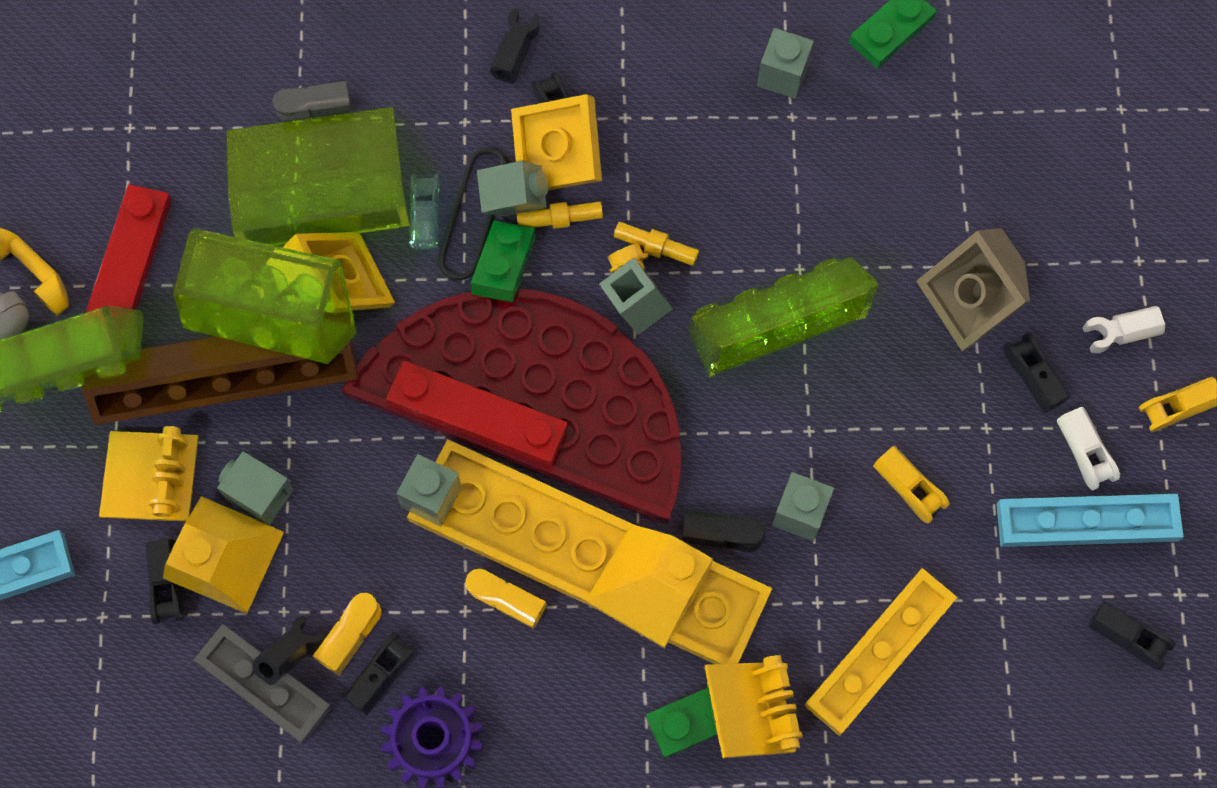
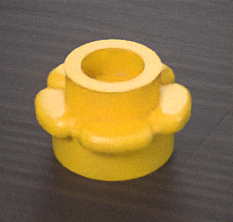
(625, 254)

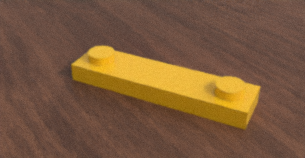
(880, 652)

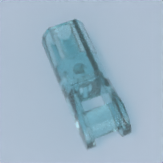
(424, 214)

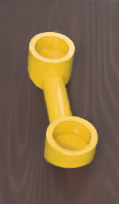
(52, 290)

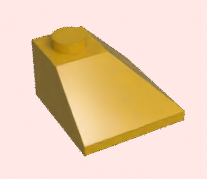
(361, 274)
(222, 554)
(650, 583)

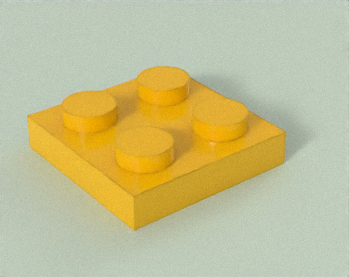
(560, 139)

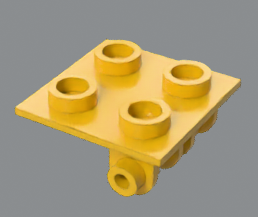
(149, 475)
(753, 708)

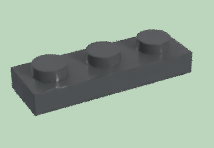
(284, 703)

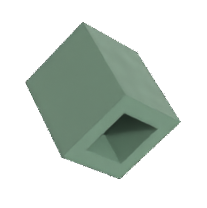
(784, 63)
(512, 188)
(635, 296)
(254, 487)
(429, 490)
(802, 506)

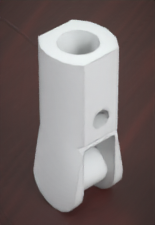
(1085, 442)

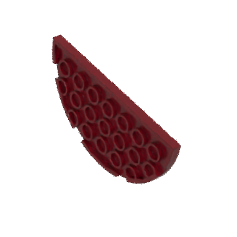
(555, 361)

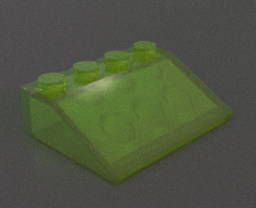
(316, 177)

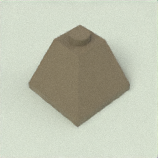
(977, 286)

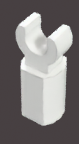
(1126, 328)

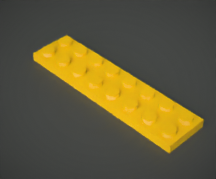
(570, 545)

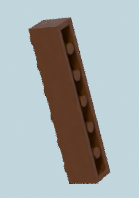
(204, 375)

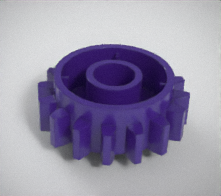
(426, 713)

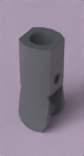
(312, 101)

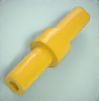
(560, 215)
(656, 243)

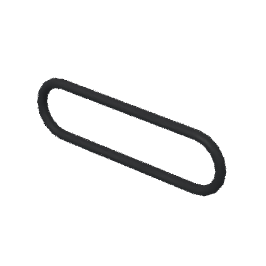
(469, 273)

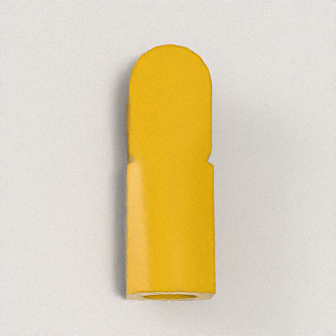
(1184, 402)
(905, 479)
(505, 597)
(349, 633)

